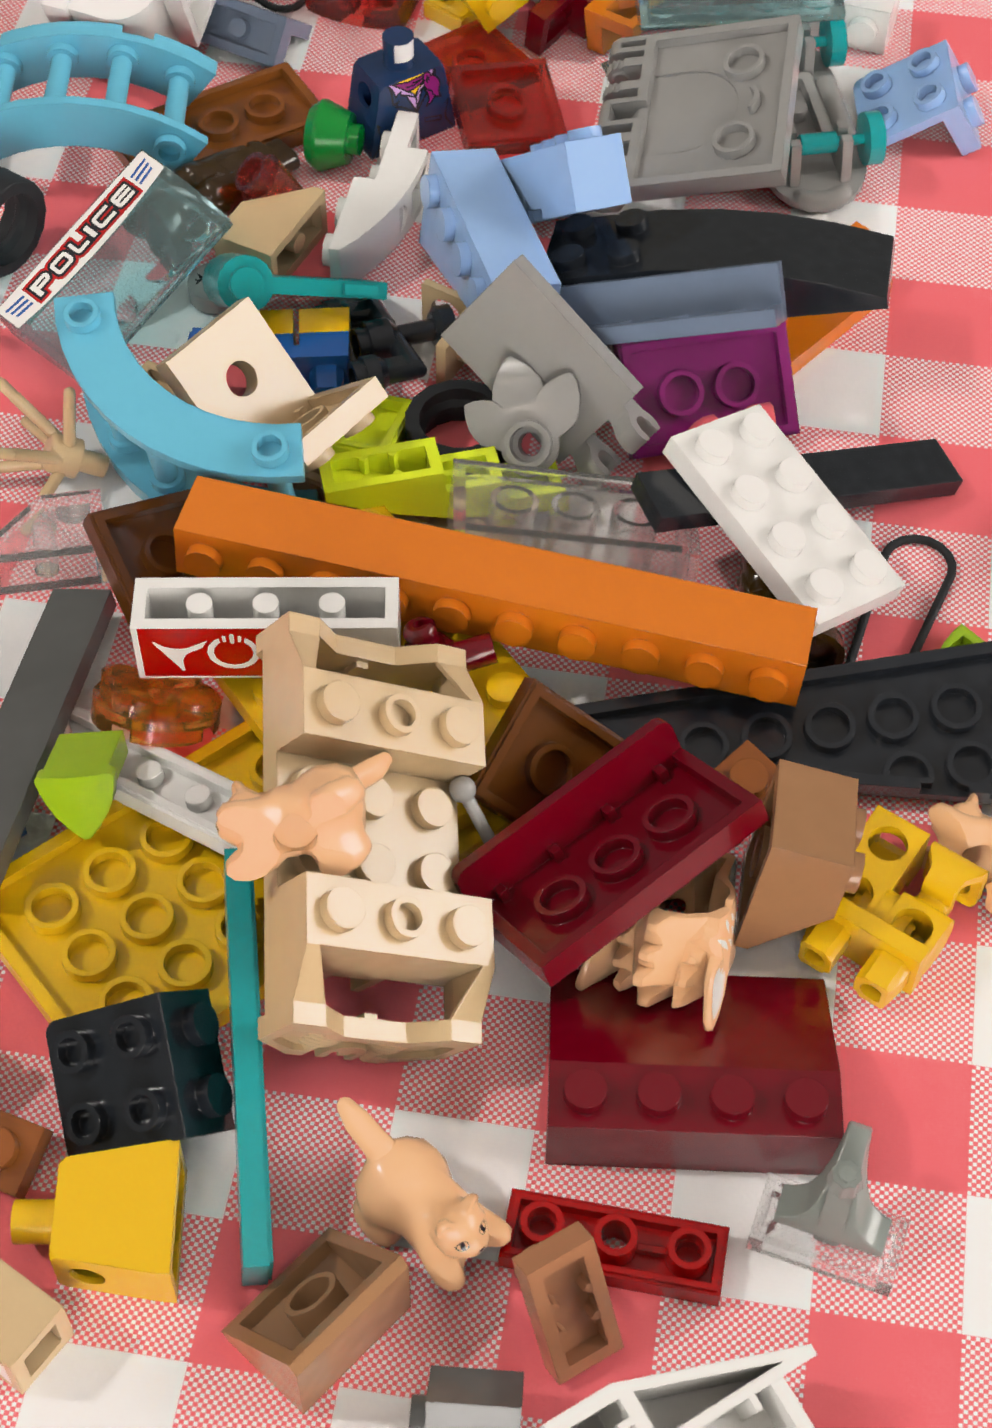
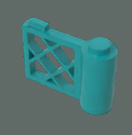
(241, 276)

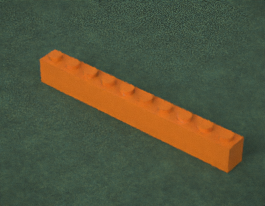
(507, 589)

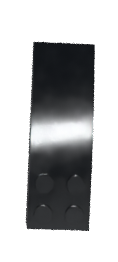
(823, 262)

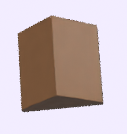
(322, 1315)

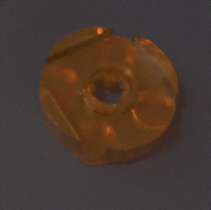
(154, 709)

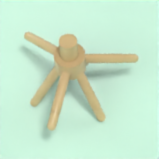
(62, 453)

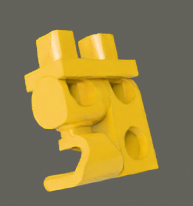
(891, 932)

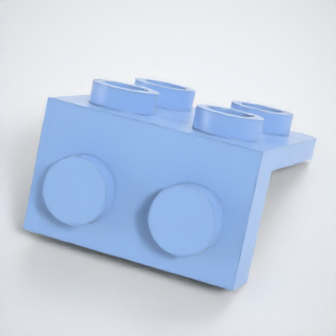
(923, 93)

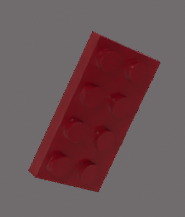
(606, 850)

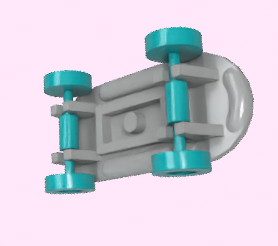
(825, 150)

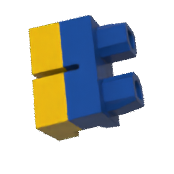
(322, 345)

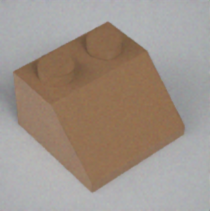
(802, 855)

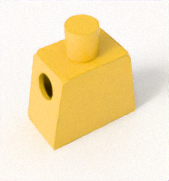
(113, 1221)

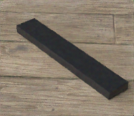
(852, 475)

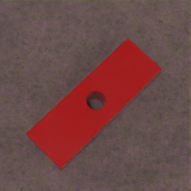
(660, 1254)

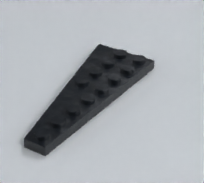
(893, 722)

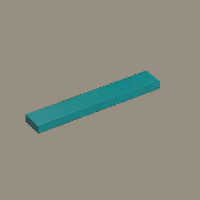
(248, 1082)

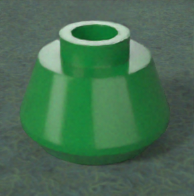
(331, 136)

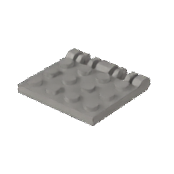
(704, 107)

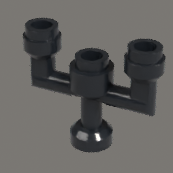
(385, 348)

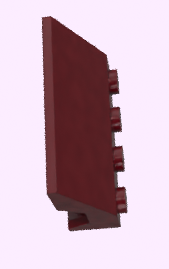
(668, 1095)

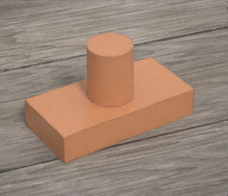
(568, 1302)

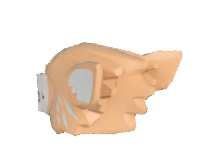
(676, 951)

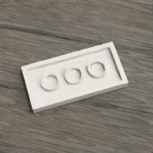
(783, 517)

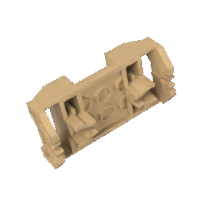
(399, 909)

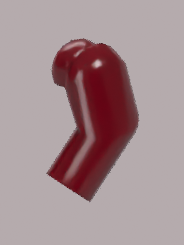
(478, 649)

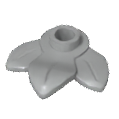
(523, 406)

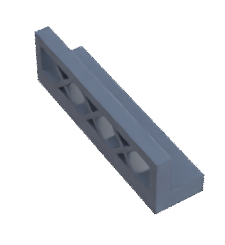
(252, 31)
(681, 303)

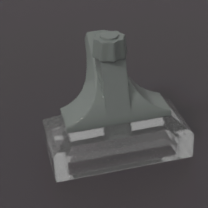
(832, 1221)

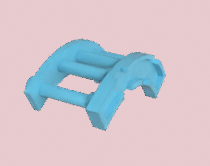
(103, 51)
(153, 435)

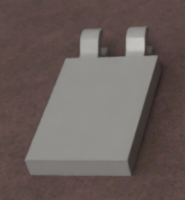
(532, 322)

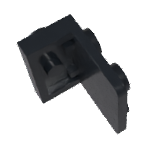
(140, 1072)

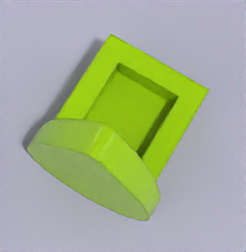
(82, 778)

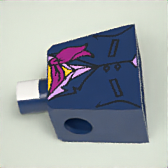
(401, 78)

